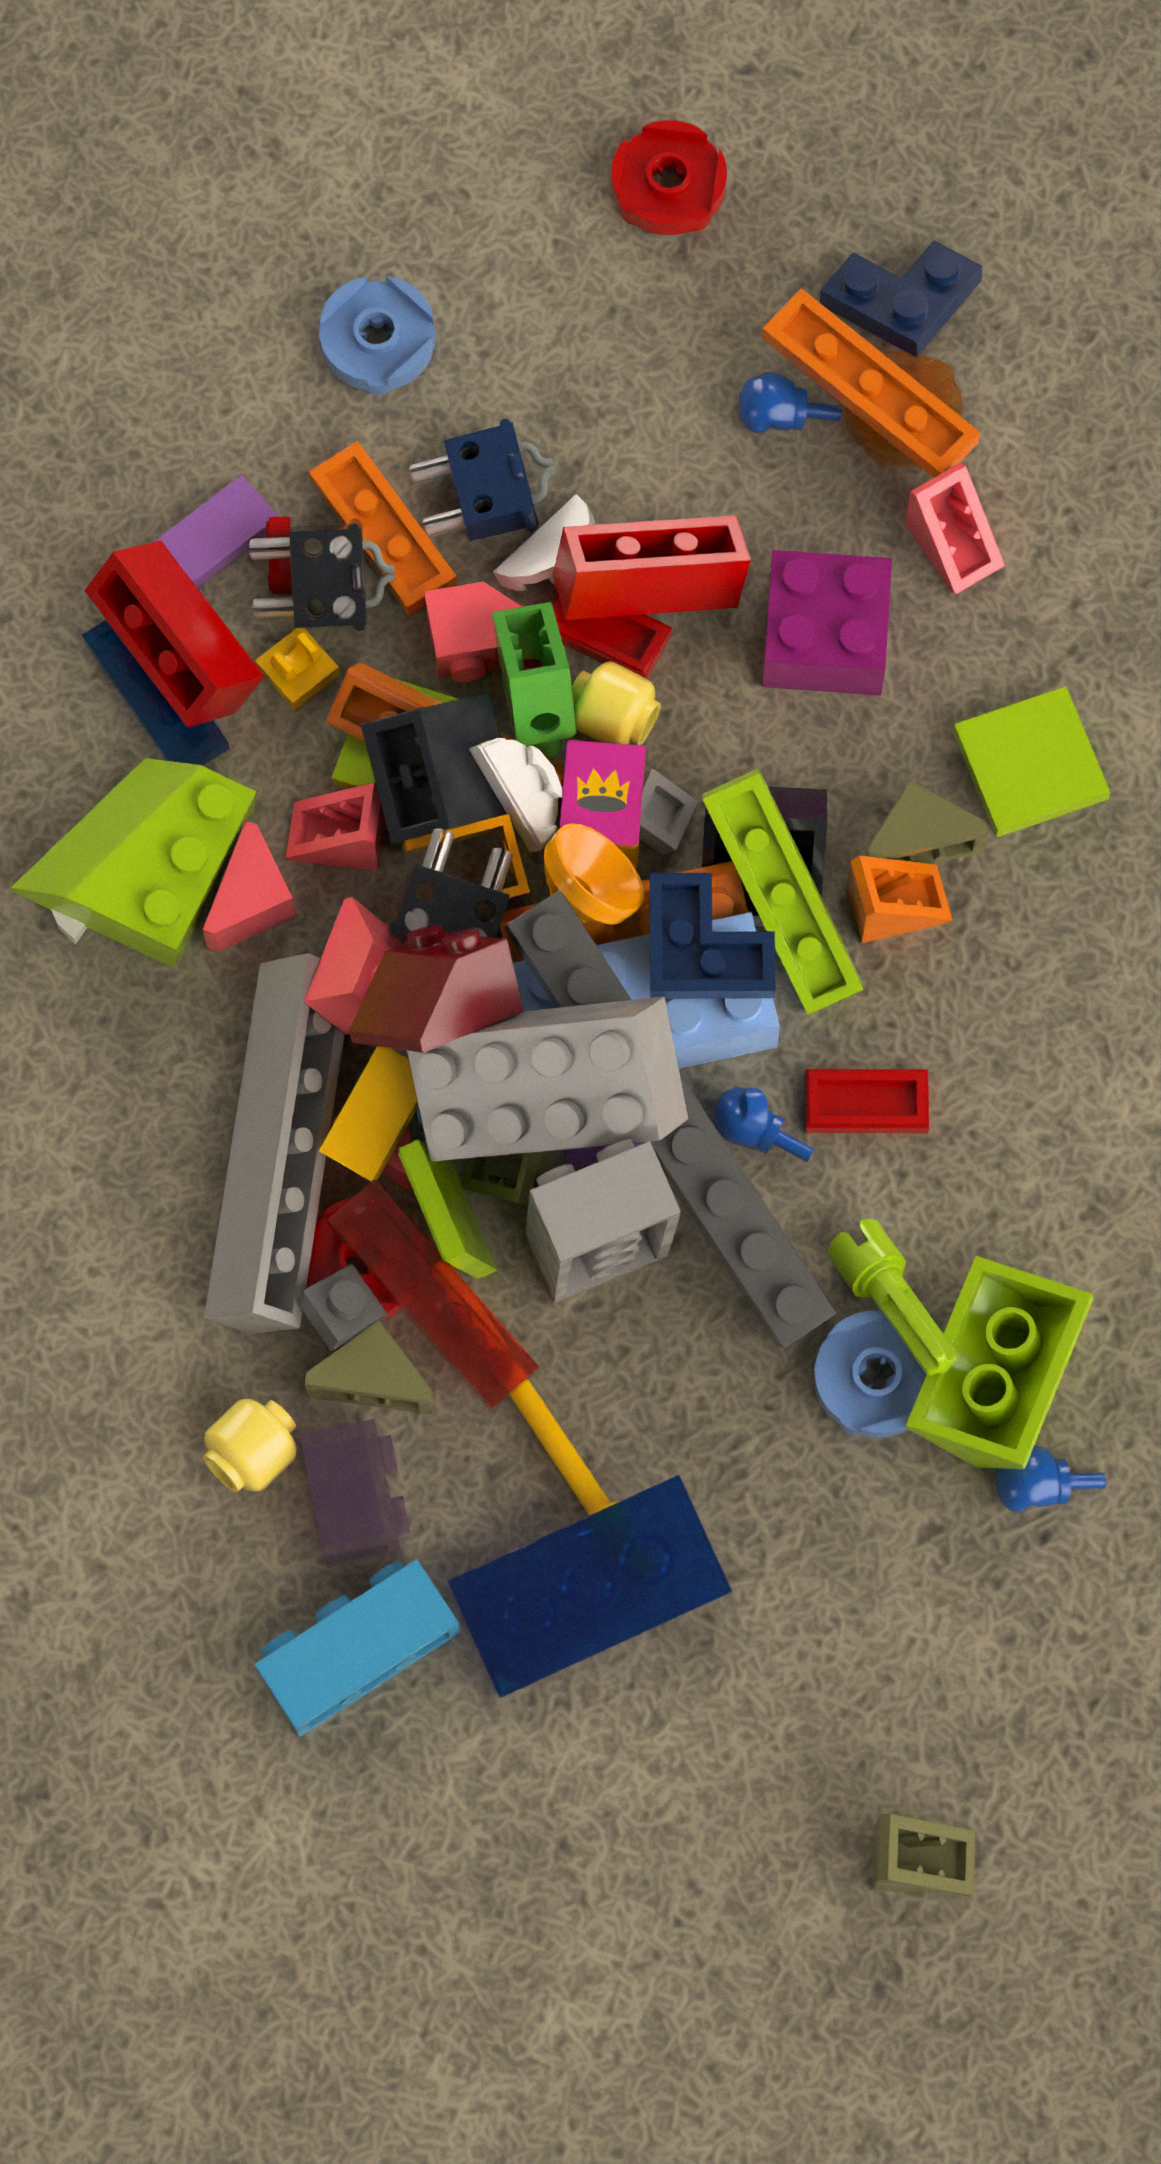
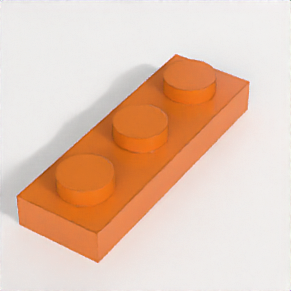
(358, 490)

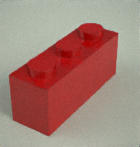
(651, 567)
(174, 633)

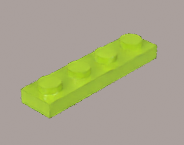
(782, 891)

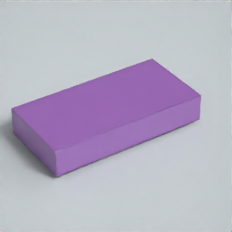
(218, 530)

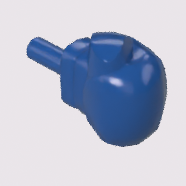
(776, 403)
(745, 1120)
(1042, 1482)

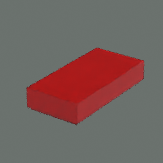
(626, 640)
(866, 1101)

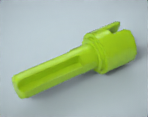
(877, 1273)

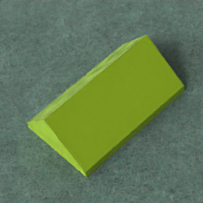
(1011, 1353)

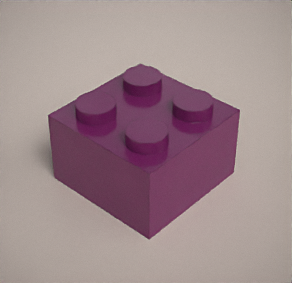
(827, 622)

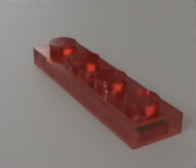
(433, 1295)

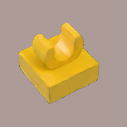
(297, 667)

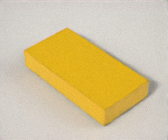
(374, 1115)

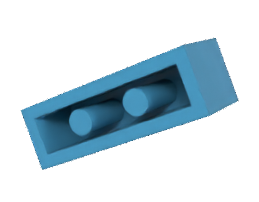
(356, 1645)

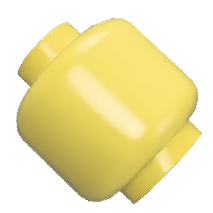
(614, 705)
(250, 1445)

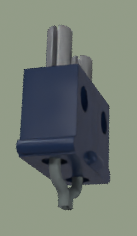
(489, 482)

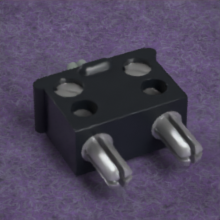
(332, 576)
(453, 897)

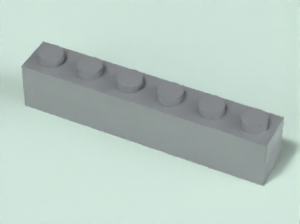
(275, 1155)

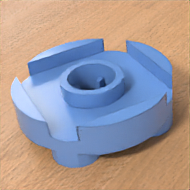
(375, 303)
(842, 1361)

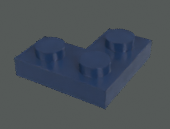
(906, 308)
(692, 959)

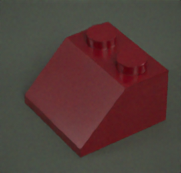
(437, 990)

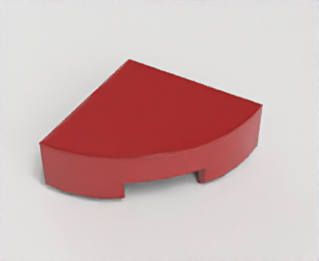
(279, 569)

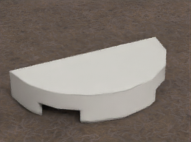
(538, 554)
(524, 785)

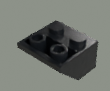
(428, 771)

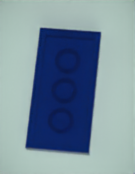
(590, 1586)

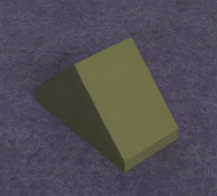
(928, 829)
(511, 1174)
(370, 1373)
(922, 1857)

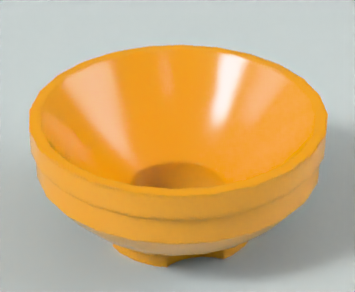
(592, 875)

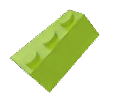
(145, 857)

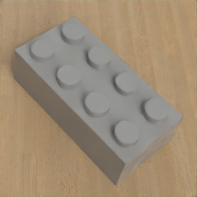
(552, 1082)
(600, 1219)

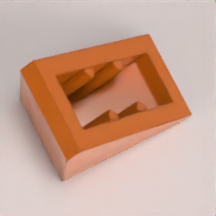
(895, 897)

